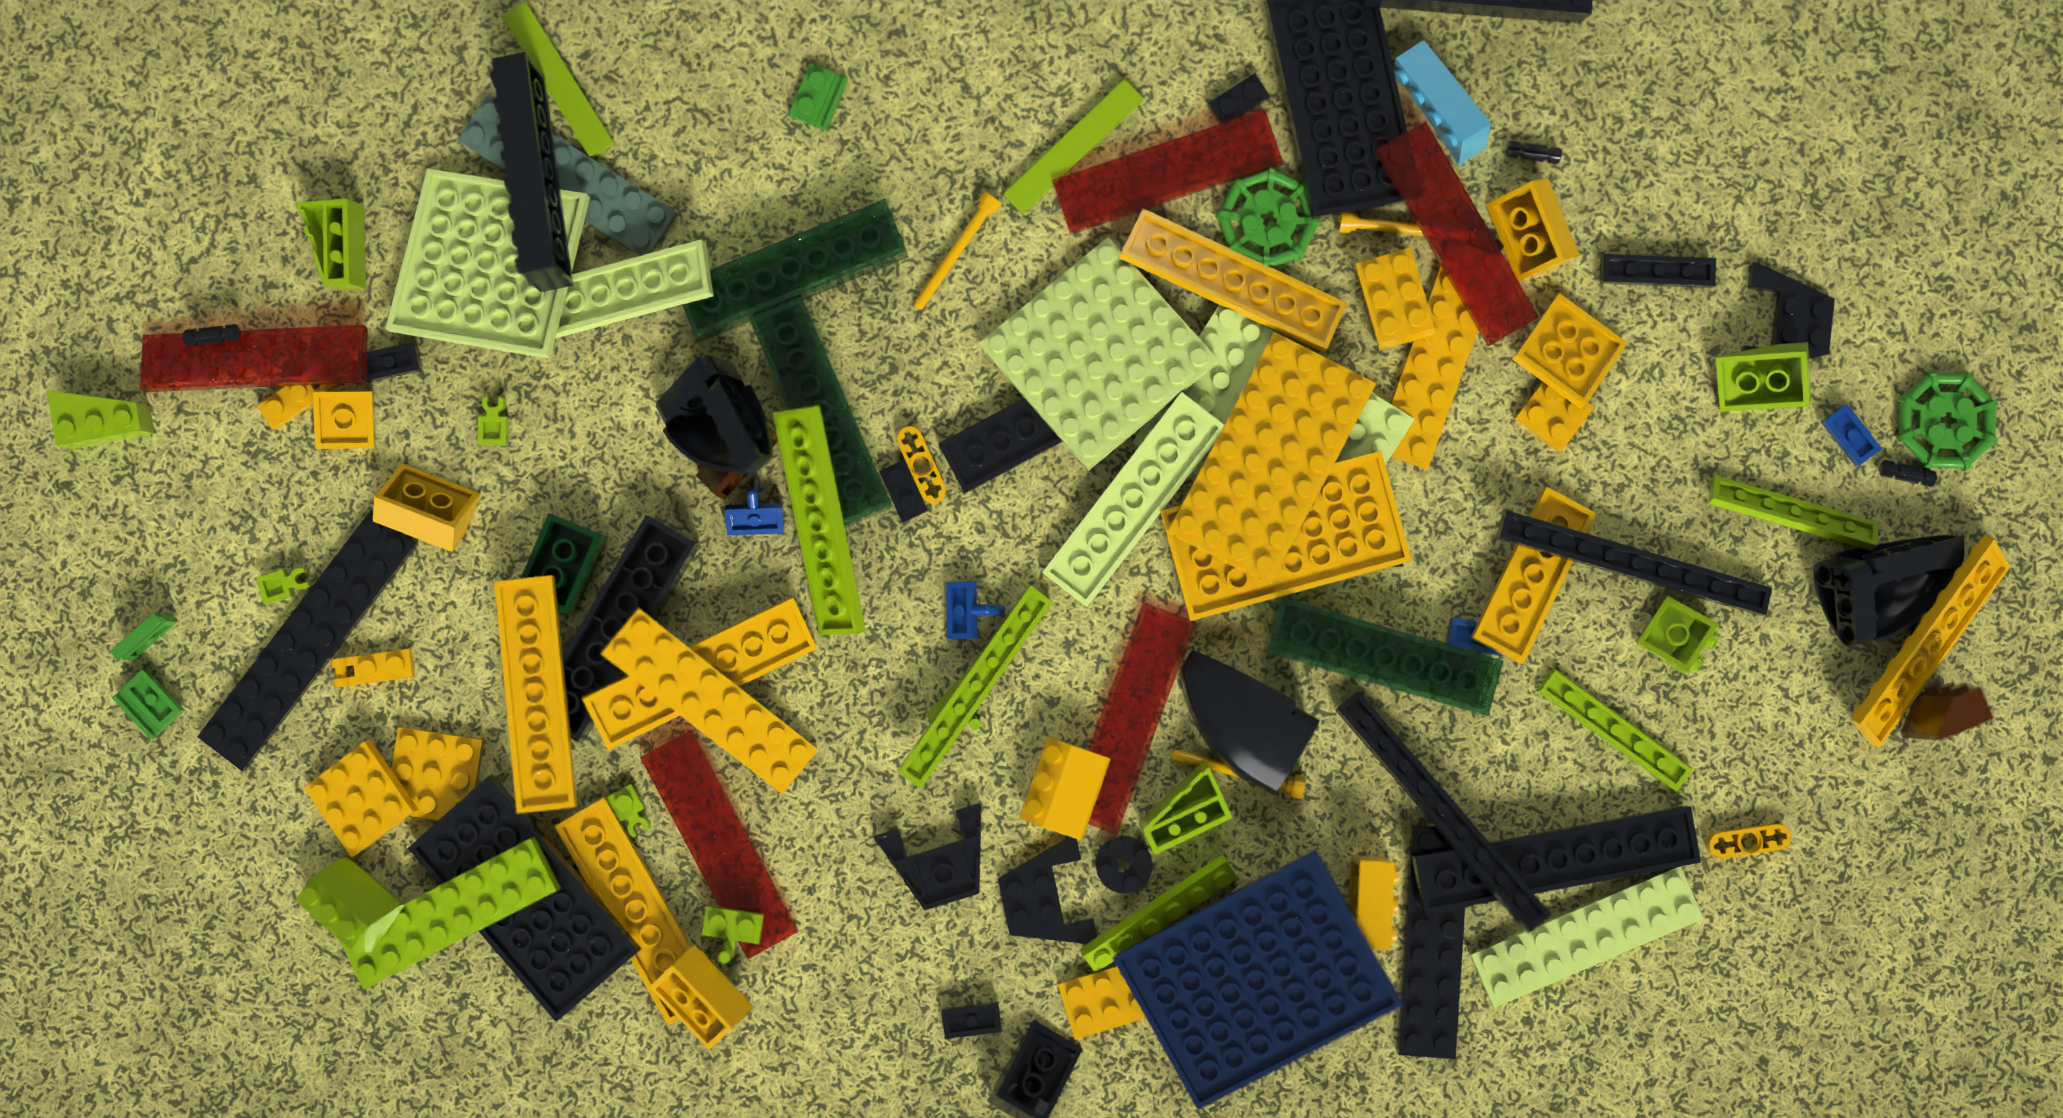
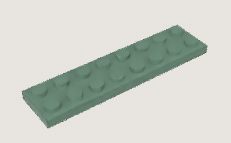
(614, 203)

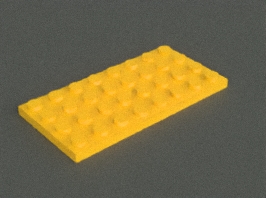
(1271, 458)
(1345, 535)

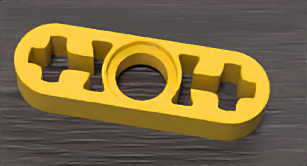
(919, 442)
(1767, 830)

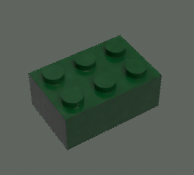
(567, 554)

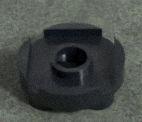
(1109, 871)

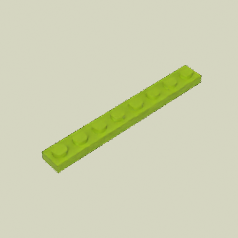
(974, 686)

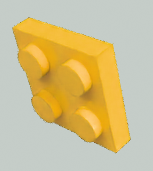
(1552, 417)
(344, 419)

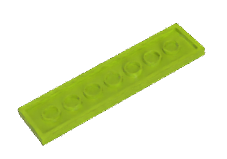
(819, 521)
(457, 911)

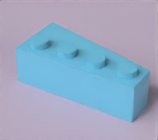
(1443, 102)

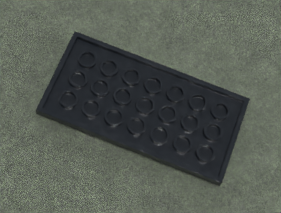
(1338, 100)
(554, 945)

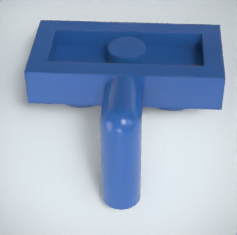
(754, 517)
(963, 610)

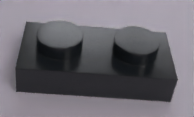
(1239, 99)
(393, 362)
(903, 491)
(971, 1020)

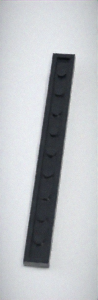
(1634, 563)
(1443, 812)

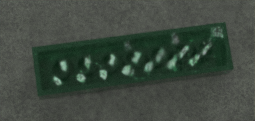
(797, 268)
(809, 380)
(1383, 656)

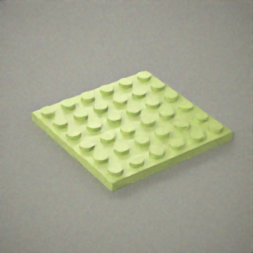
(462, 271)
(1098, 353)

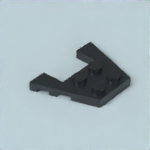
(1799, 311)
(942, 872)
(1033, 899)

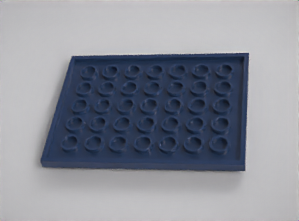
(1257, 979)

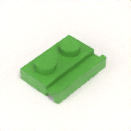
(818, 97)
(143, 636)
(148, 703)

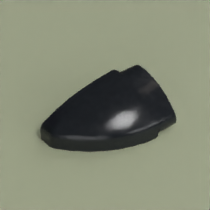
(716, 418)
(1885, 589)
(1245, 721)

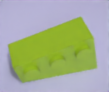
(337, 241)
(96, 420)
(1186, 811)

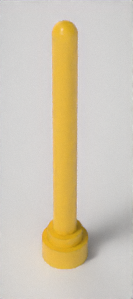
(986, 206)
(1350, 222)
(1292, 785)

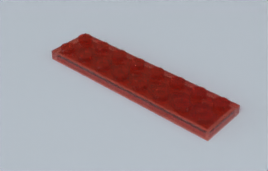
(1167, 171)
(1456, 233)
(256, 359)
(1136, 707)
(717, 837)

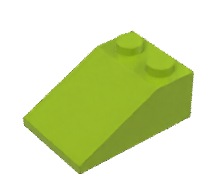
(1764, 378)

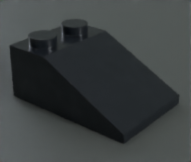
(1035, 1074)

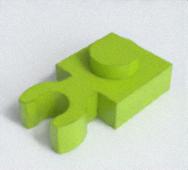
(493, 428)
(279, 585)
(627, 805)

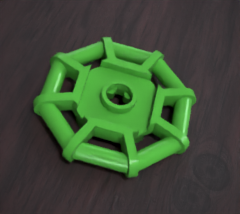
(1263, 202)
(1959, 409)

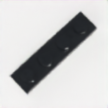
(1657, 270)

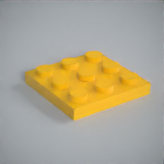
(1570, 351)
(436, 769)
(361, 798)

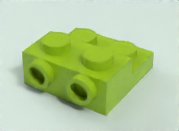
(1679, 636)

